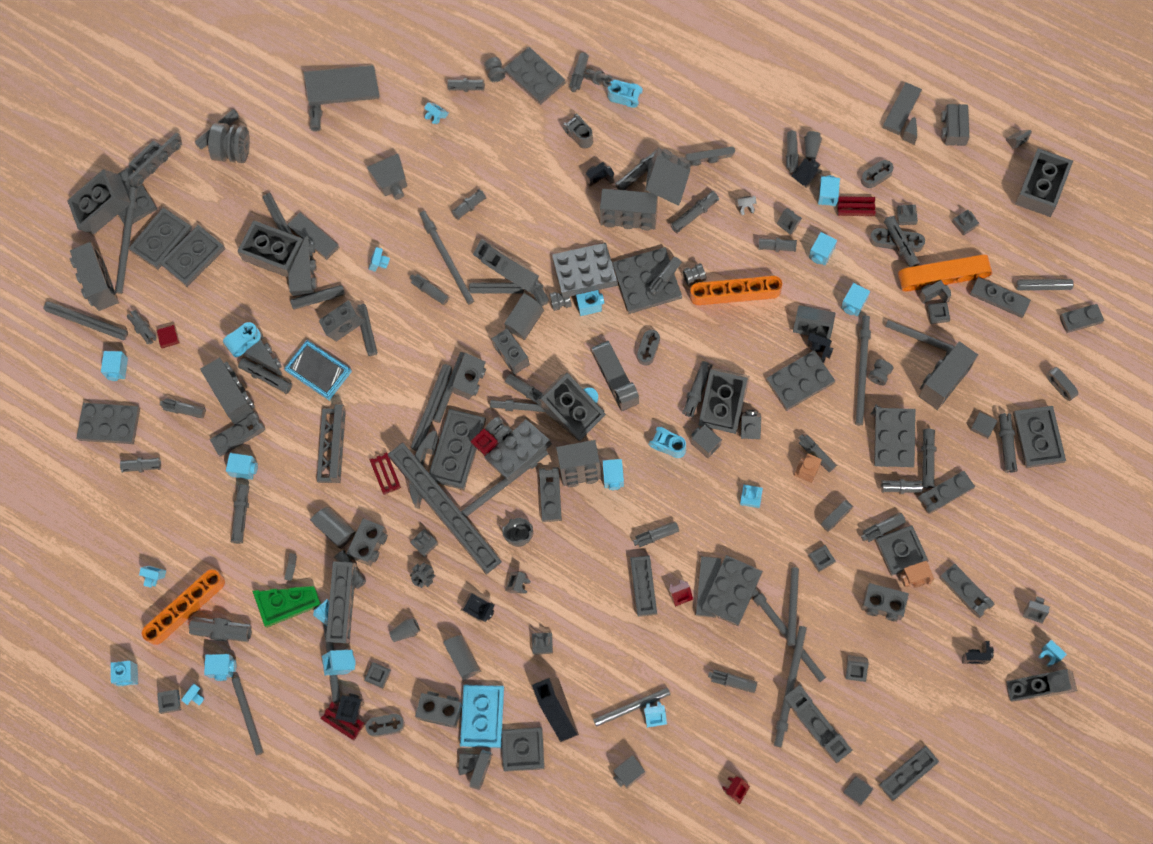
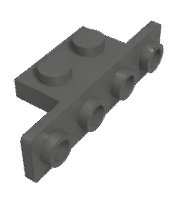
(151, 158)

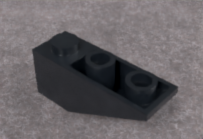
(555, 707)

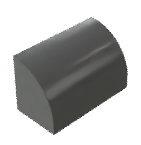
(523, 317)
(814, 321)
(333, 527)
(462, 657)

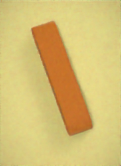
(947, 271)
(729, 296)
(173, 608)

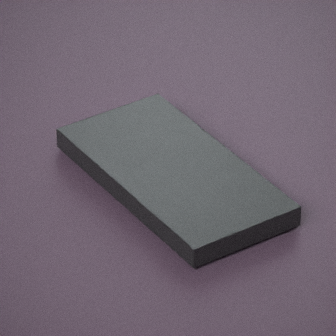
(341, 85)
(454, 450)

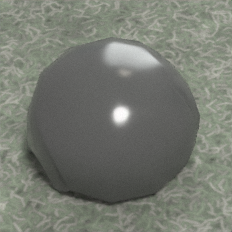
(518, 532)

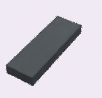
(902, 108)
(304, 227)
(708, 572)
(909, 773)

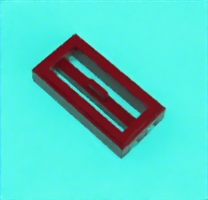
(856, 203)
(380, 459)
(356, 730)

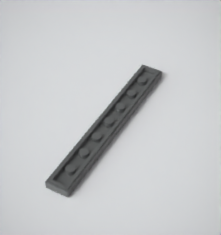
(444, 508)

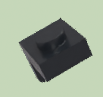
(807, 171)
(598, 172)
(478, 608)

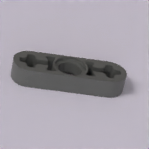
(890, 244)

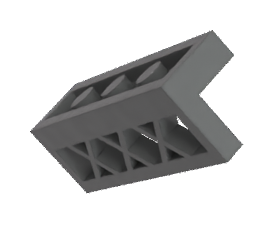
(336, 444)
(341, 602)

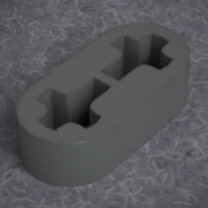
(878, 176)
(652, 349)
(1062, 383)
(837, 515)
(384, 720)
(480, 769)

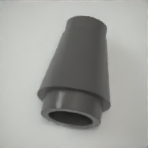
(812, 144)
(405, 630)

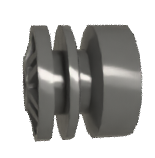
(229, 143)

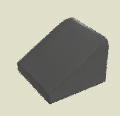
(910, 133)
(1019, 138)
(857, 668)
(858, 791)

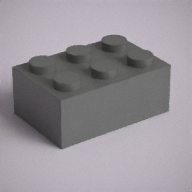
(1044, 182)
(98, 201)
(628, 209)
(269, 248)
(93, 276)
(947, 374)
(228, 390)
(579, 463)

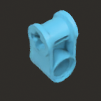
(626, 93)
(240, 341)
(664, 442)

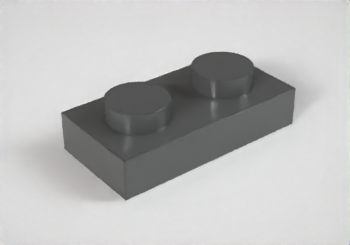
(1081, 318)

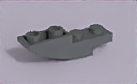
(505, 265)

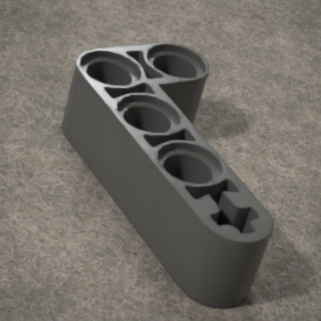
(615, 376)

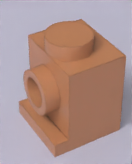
(808, 468)
(917, 575)

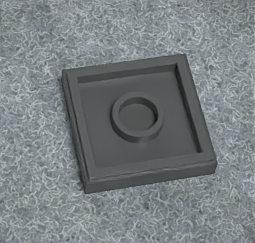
(901, 549)
(523, 749)

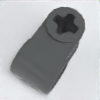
(576, 129)

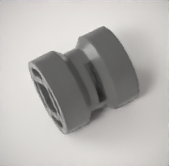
(494, 69)
(695, 274)
(558, 301)
(881, 371)
(498, 429)

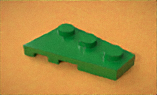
(284, 604)

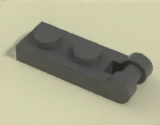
(237, 434)
(947, 492)
(550, 495)
(966, 590)

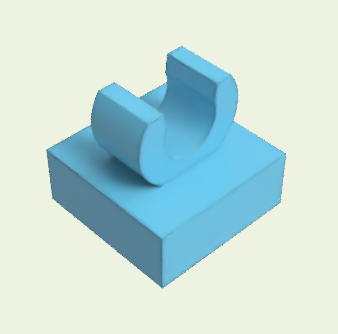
(436, 111)
(378, 260)
(751, 496)
(152, 575)
(322, 612)
(1053, 651)
(192, 695)
(655, 715)

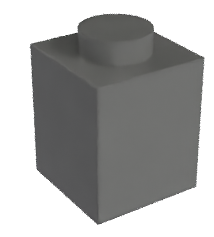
(705, 441)
(628, 772)

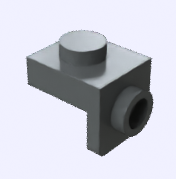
(931, 291)
(751, 424)

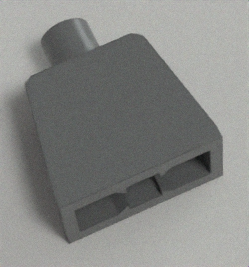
(389, 176)

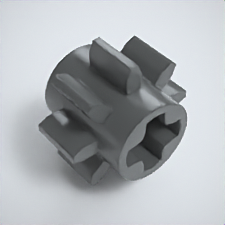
(422, 575)

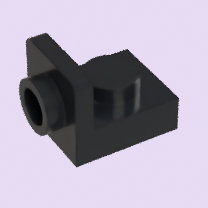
(820, 344)
(974, 656)
(349, 708)

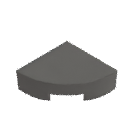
(290, 568)
(467, 763)

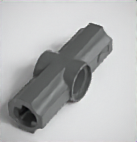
(220, 629)

